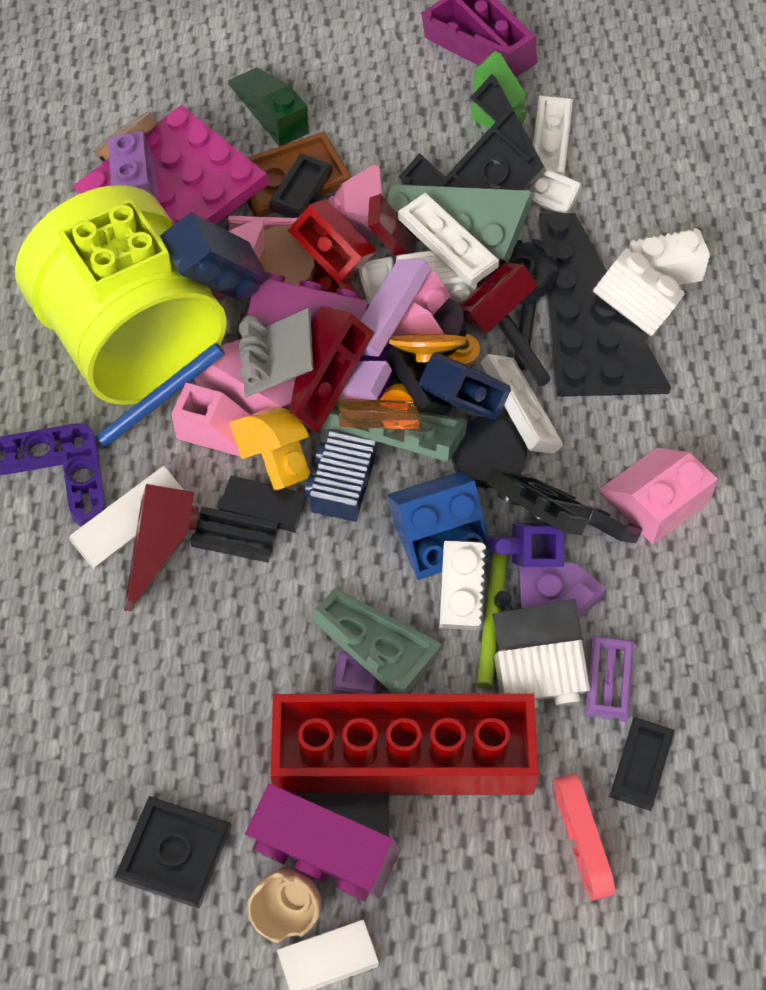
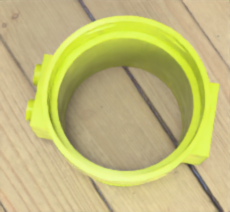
(114, 292)

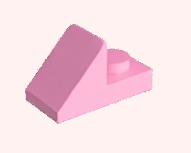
(428, 300)

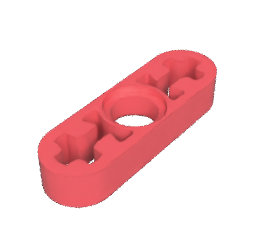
(582, 828)

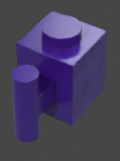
(530, 545)

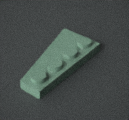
(487, 214)
(435, 438)

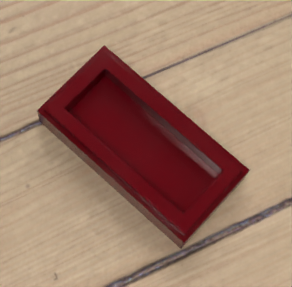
(386, 226)

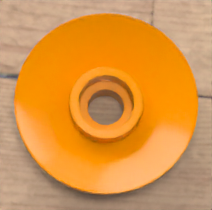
(426, 344)

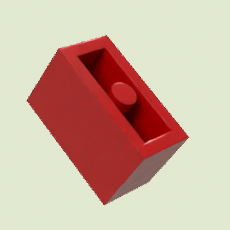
(331, 240)

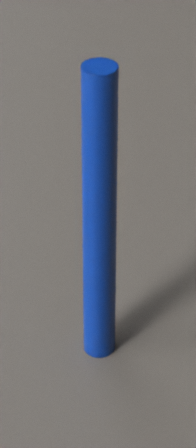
(160, 395)

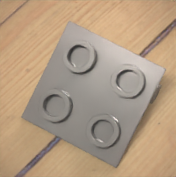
(274, 351)

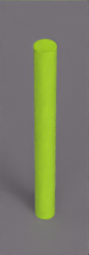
(489, 641)

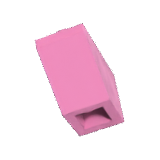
(204, 418)

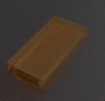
(377, 414)

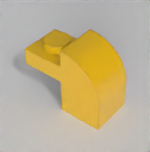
(277, 438)

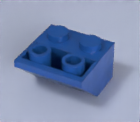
(434, 514)

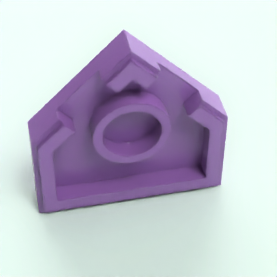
(558, 584)

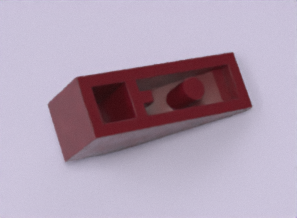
(336, 348)
(161, 529)

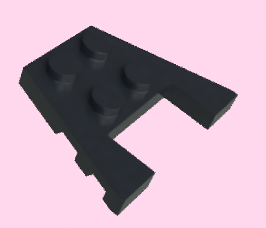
(497, 161)
(557, 506)

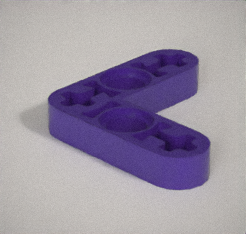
(71, 458)

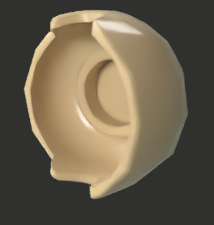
(284, 905)

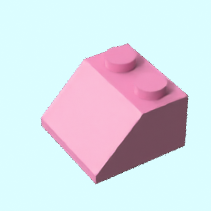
(661, 491)

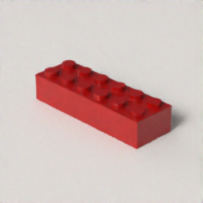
(405, 744)

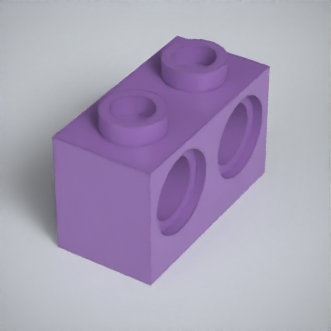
(132, 162)

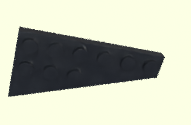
(591, 342)

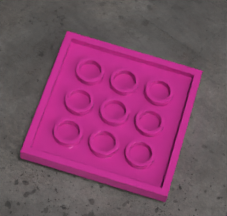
(193, 170)

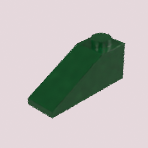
(273, 105)

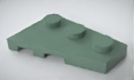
(377, 641)

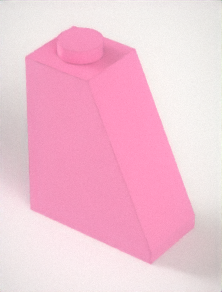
(226, 378)

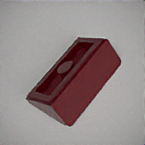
(498, 296)

